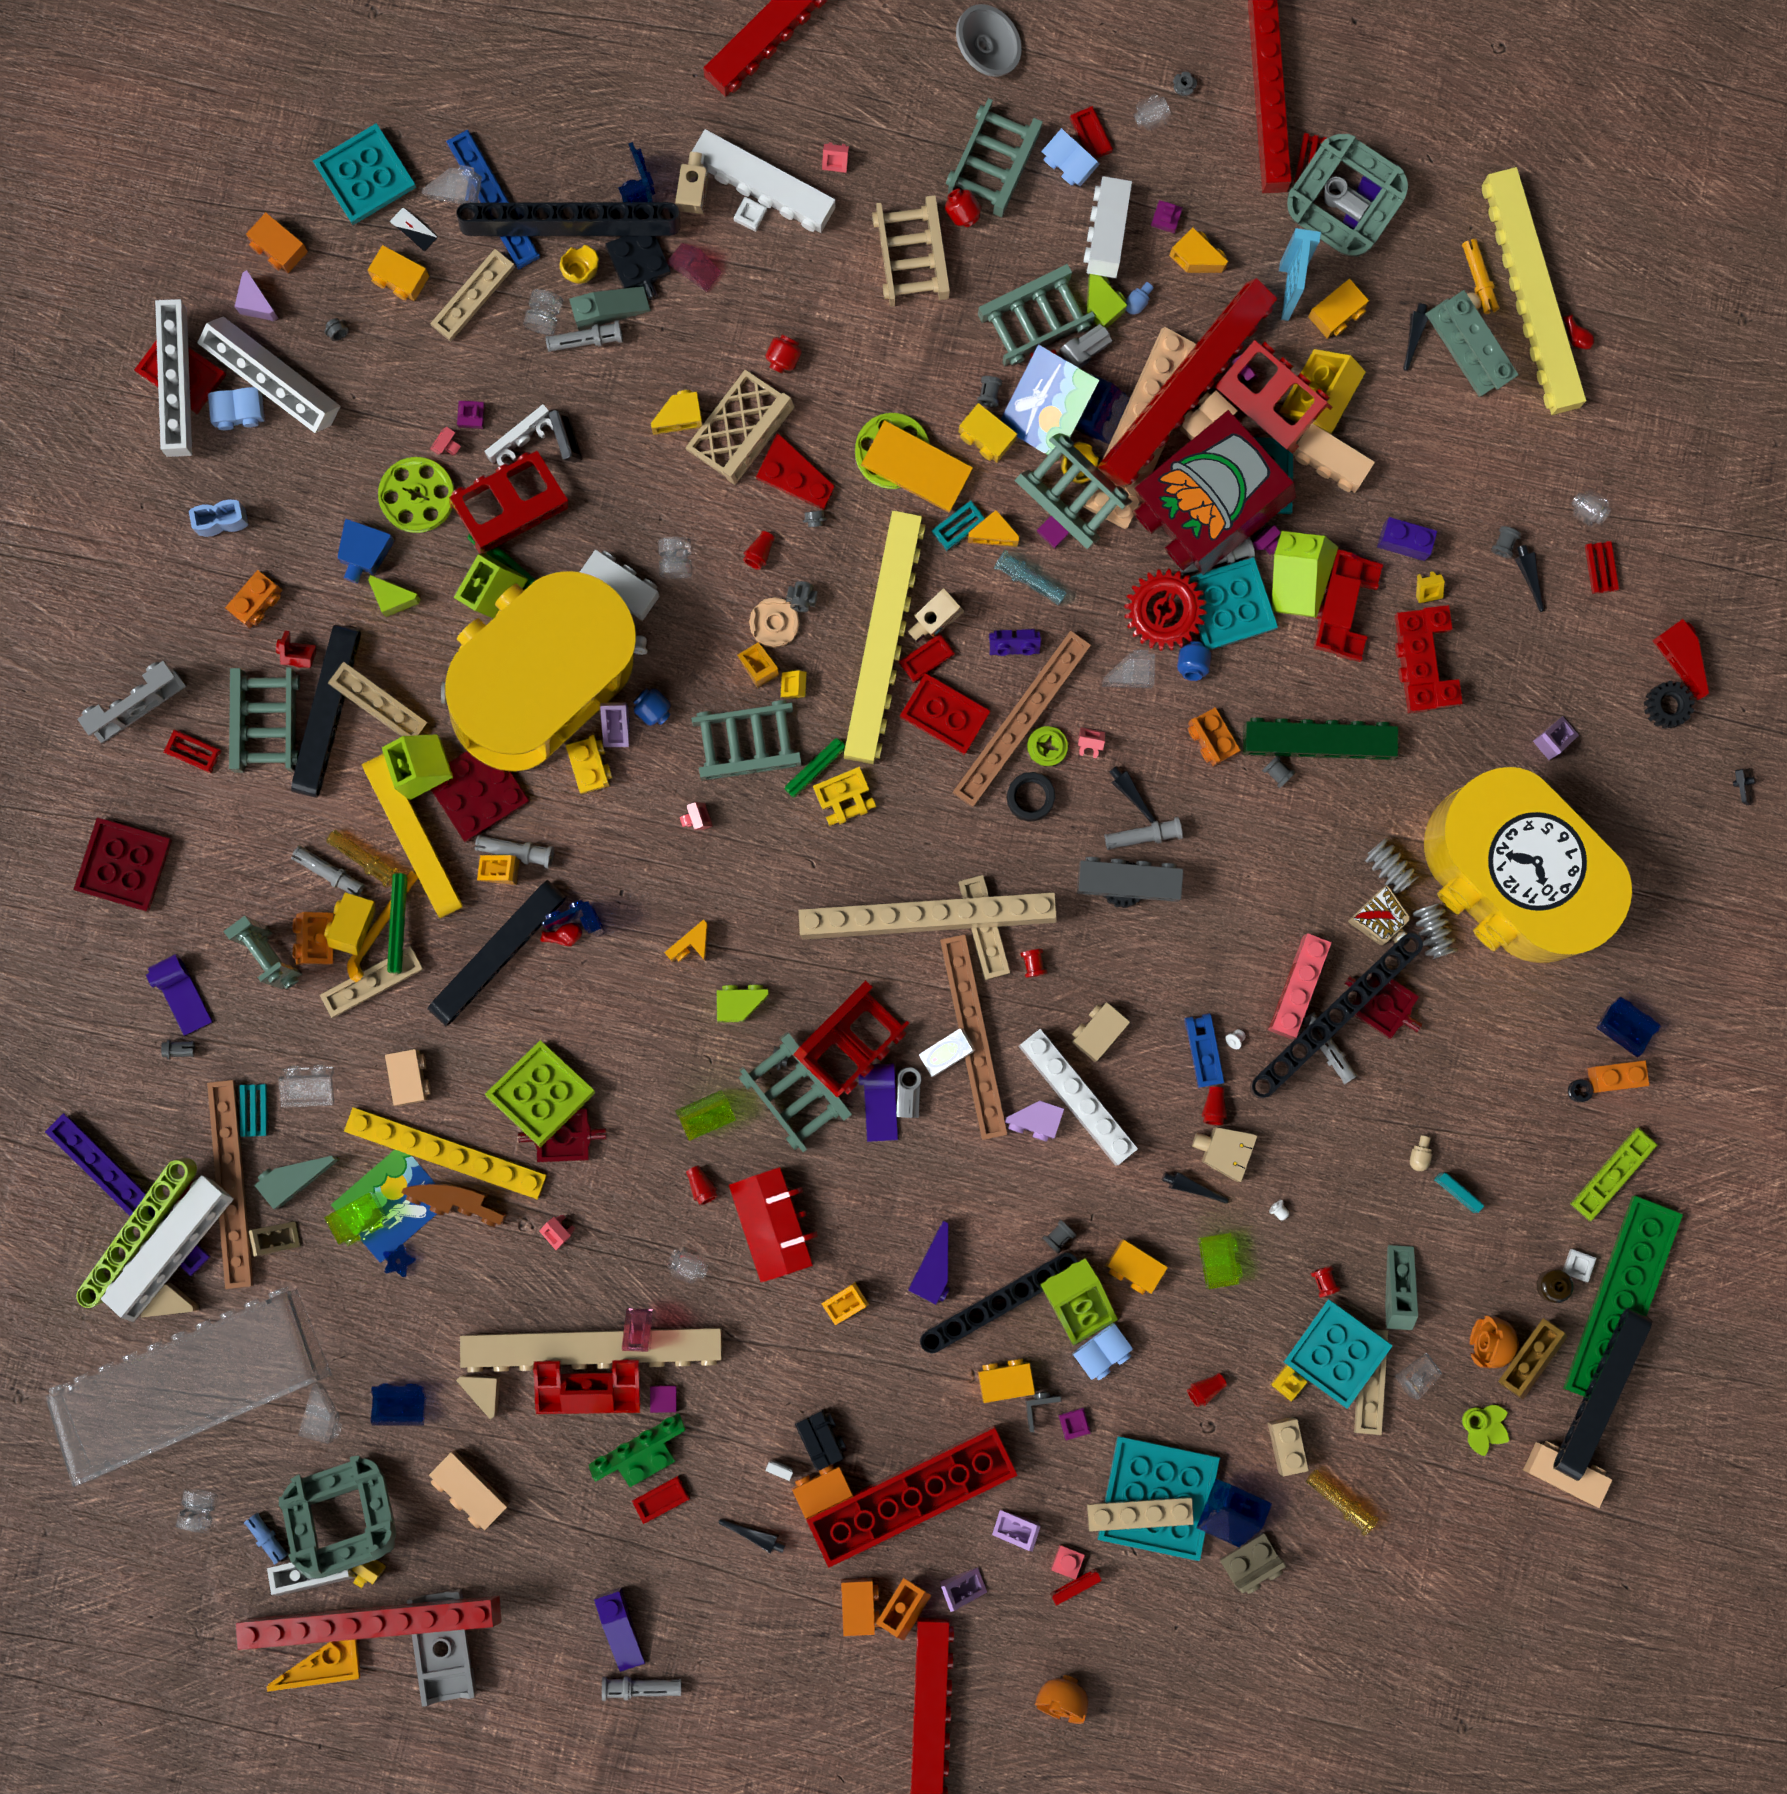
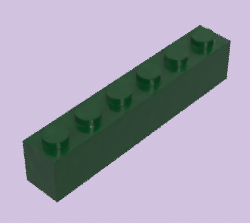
(1320, 740)

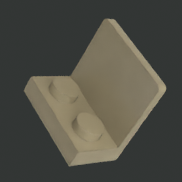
(1252, 1564)

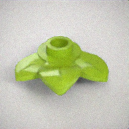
(1488, 1428)

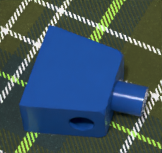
(362, 549)

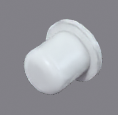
(640, 645)
(1235, 1040)
(1279, 1210)

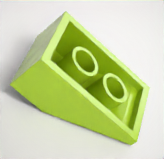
(1301, 573)
(1079, 1301)

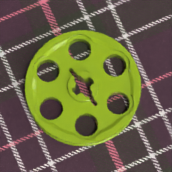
(870, 431)
(412, 484)

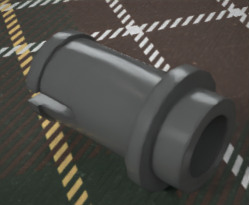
(177, 1049)

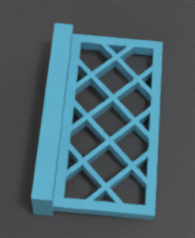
(1295, 263)

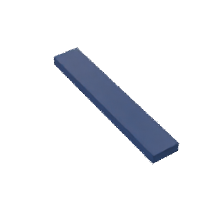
(468, 154)

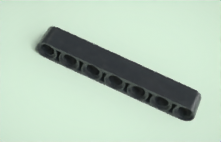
(324, 714)
(496, 953)
(985, 1305)
(1602, 1394)

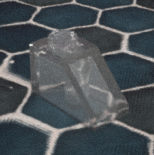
(455, 186)
(1134, 671)
(320, 1417)

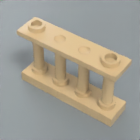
(933, 260)

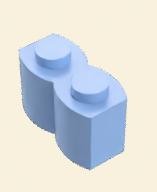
(1070, 158)
(236, 408)
(212, 520)
(1103, 1351)

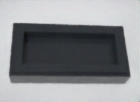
(565, 436)

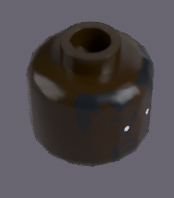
(1548, 1280)

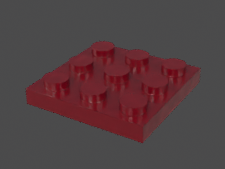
(478, 796)
(122, 864)

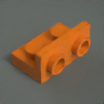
(254, 599)
(1213, 737)
(311, 944)

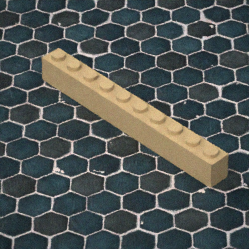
(927, 916)
(587, 1348)

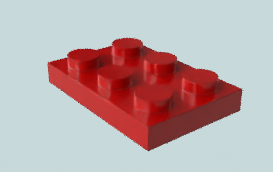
(203, 375)
(944, 714)

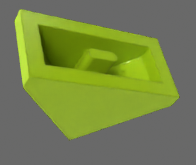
(391, 597)

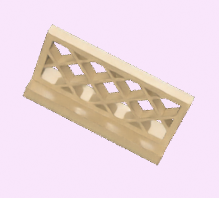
(759, 434)

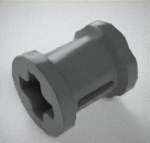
(989, 391)
(1506, 542)
(1278, 771)
(1059, 1236)

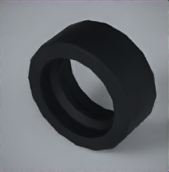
(1032, 815)

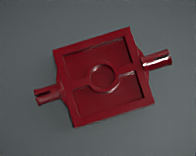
(1388, 1008)
(569, 1142)

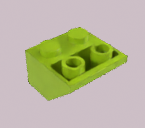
(486, 583)
(416, 764)

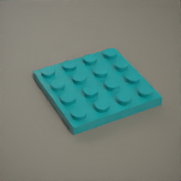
(1160, 1472)

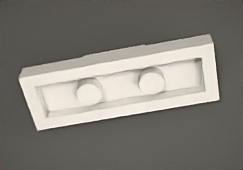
(519, 436)

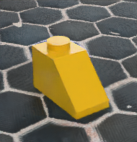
(678, 414)

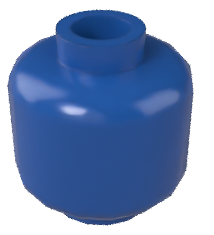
(1194, 661)
(652, 706)

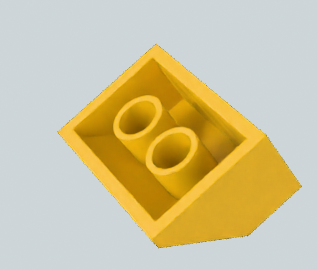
(1334, 375)

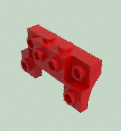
(1339, 603)
(1419, 662)
(587, 1391)

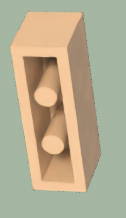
(1333, 458)
(1589, 1488)
(468, 1490)

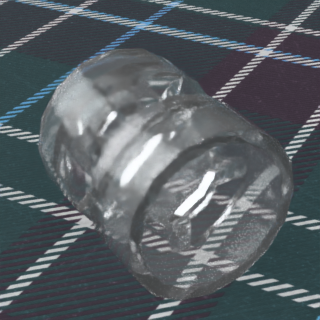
(542, 313)
(675, 558)
(196, 1510)

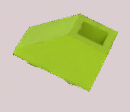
(1104, 301)
(738, 1005)

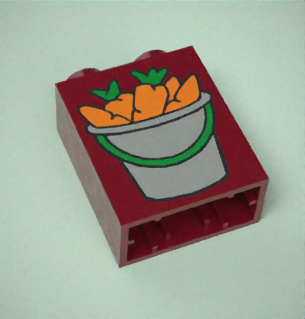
(1213, 494)

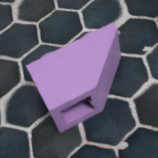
(1038, 1118)

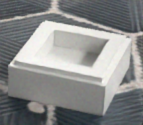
(750, 214)
(1579, 1265)
(779, 1469)

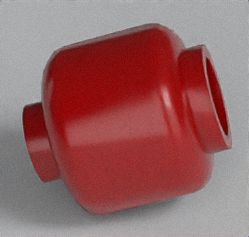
(963, 207)
(783, 354)

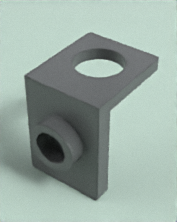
(1039, 1398)

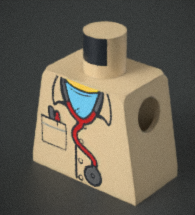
(944, 608)

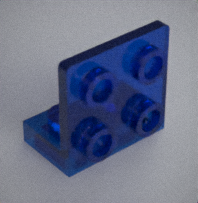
(643, 188)
(578, 909)

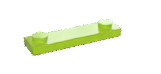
(1613, 1174)

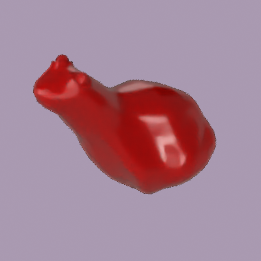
(1578, 336)
(566, 935)

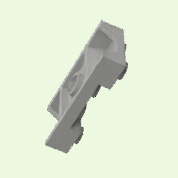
(161, 685)
(443, 1675)

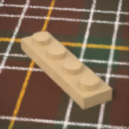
(472, 295)
(376, 701)
(986, 939)
(372, 983)
(1371, 1399)
(1140, 1514)

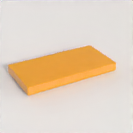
(916, 466)

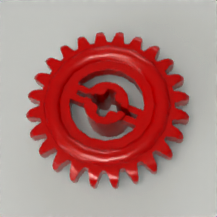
(1157, 633)

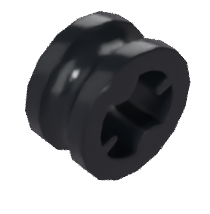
(1588, 1094)

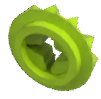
(1058, 741)

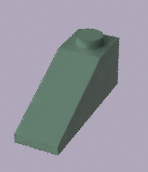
(608, 306)
(285, 1182)
(1401, 1288)

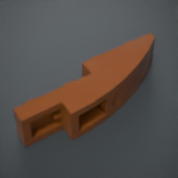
(445, 1197)

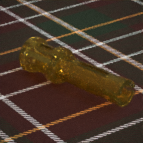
(372, 864)
(1351, 1509)

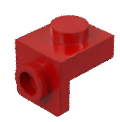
(294, 653)

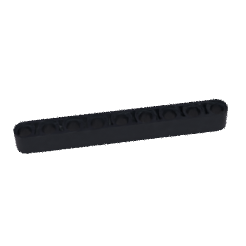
(608, 217)
(1347, 1009)

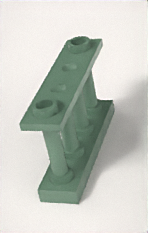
(1019, 155)
(1037, 291)
(1471, 343)
(1050, 497)
(240, 708)
(761, 760)
(254, 937)
(834, 1109)

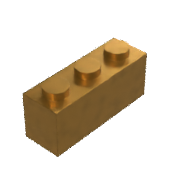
(1533, 1358)

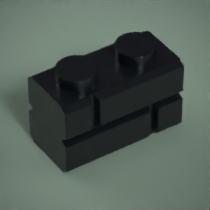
(820, 1439)

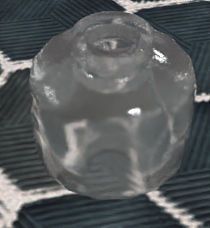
(1152, 112)
(1591, 508)
(687, 1264)

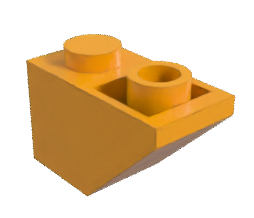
(1197, 255)

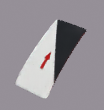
(413, 229)

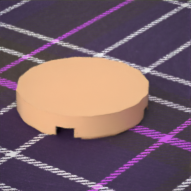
(774, 623)

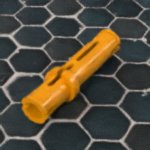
(1484, 286)

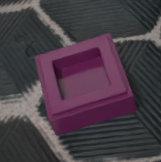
(1052, 532)
(663, 1399)
(1074, 1424)

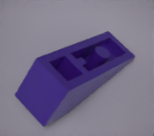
(933, 1272)
(619, 1629)

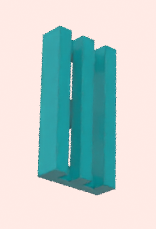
(942, 538)
(253, 1118)
(1459, 1192)

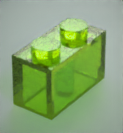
(705, 1115)
(356, 1218)
(1219, 1260)

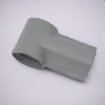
(1348, 201)
(1081, 350)
(908, 1096)

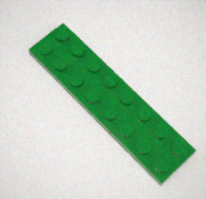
(1627, 1282)

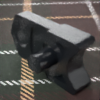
(1743, 781)

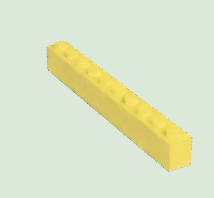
(1533, 291)
(883, 636)

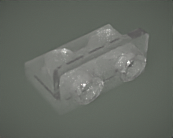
(306, 1086)

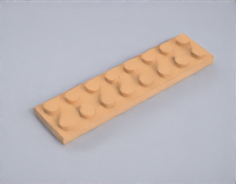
(1163, 360)

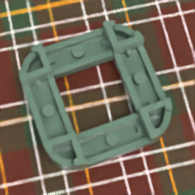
(1367, 163)
(349, 1553)

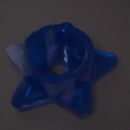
(392, 1256)

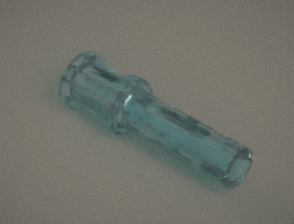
(1020, 571)

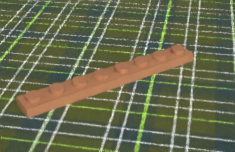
(1021, 719)
(970, 1018)
(231, 1179)

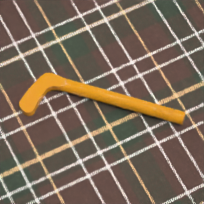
(353, 964)

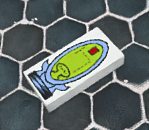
(947, 1052)

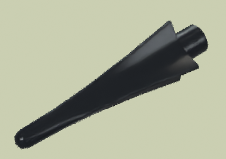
(1417, 324)
(1528, 567)
(1125, 784)
(1180, 1182)
(763, 1539)

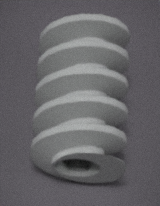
(1390, 866)
(1434, 931)

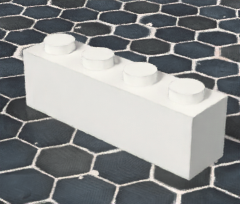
(1108, 228)

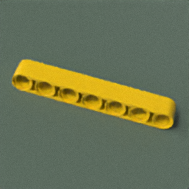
(413, 839)

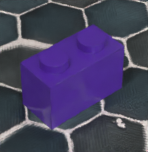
(1407, 539)

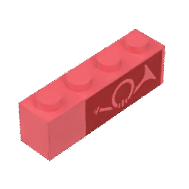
(1299, 986)

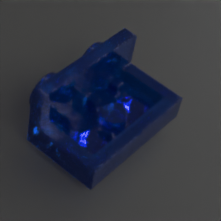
(1628, 1026)
(398, 1405)

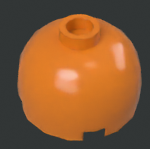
(1494, 1342)
(1063, 1699)

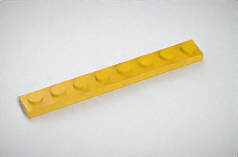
(445, 1153)

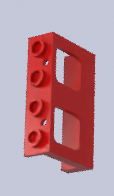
(1261, 405)
(517, 514)
(837, 1031)

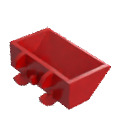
(771, 1224)

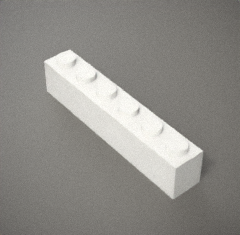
(765, 182)
(268, 374)
(173, 378)
(1078, 1097)
(166, 1248)

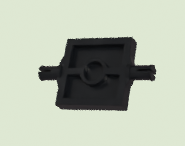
(638, 262)

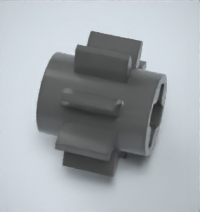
(801, 596)

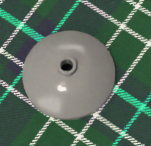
(988, 40)

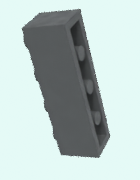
(1130, 881)

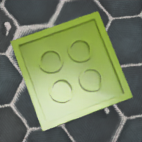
(540, 1093)

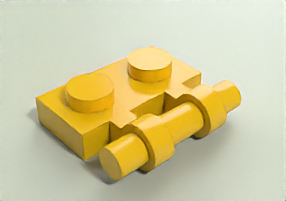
(840, 789)

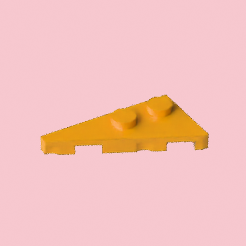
(330, 1664)

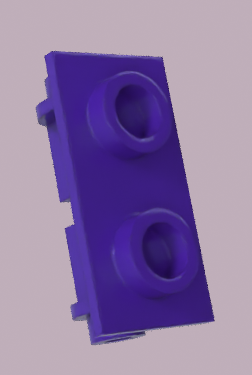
(1003, 644)

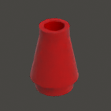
(759, 550)
(1214, 1108)
(701, 1187)
(1205, 1390)

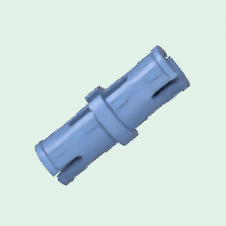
(266, 1538)

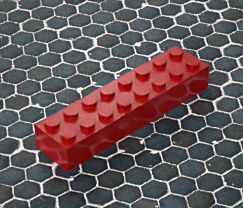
(911, 1496)

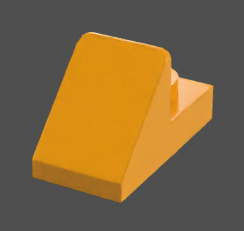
(696, 938)

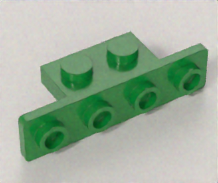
(641, 1455)

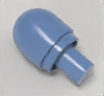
(1138, 299)

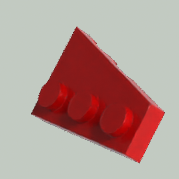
(794, 475)

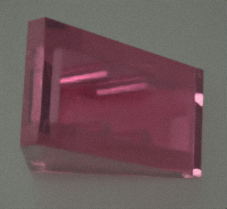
(694, 266)
(637, 1330)

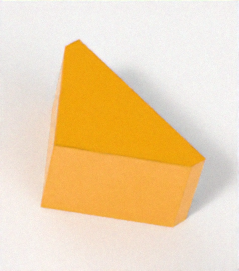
(994, 531)
(758, 664)
(498, 869)
(845, 1303)

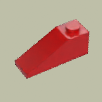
(1683, 653)

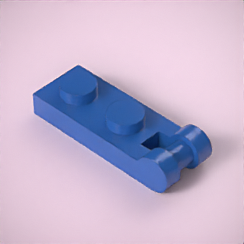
(1204, 1051)

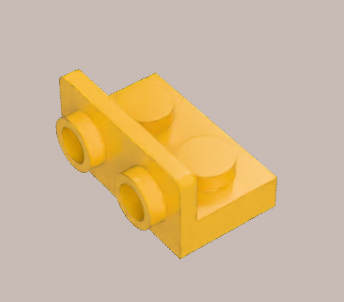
(588, 765)

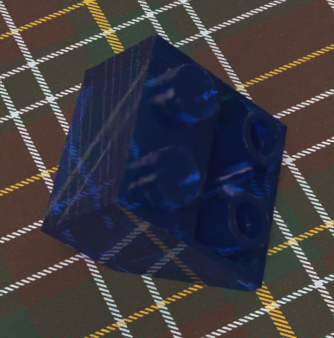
(1103, 411)
(1233, 1514)

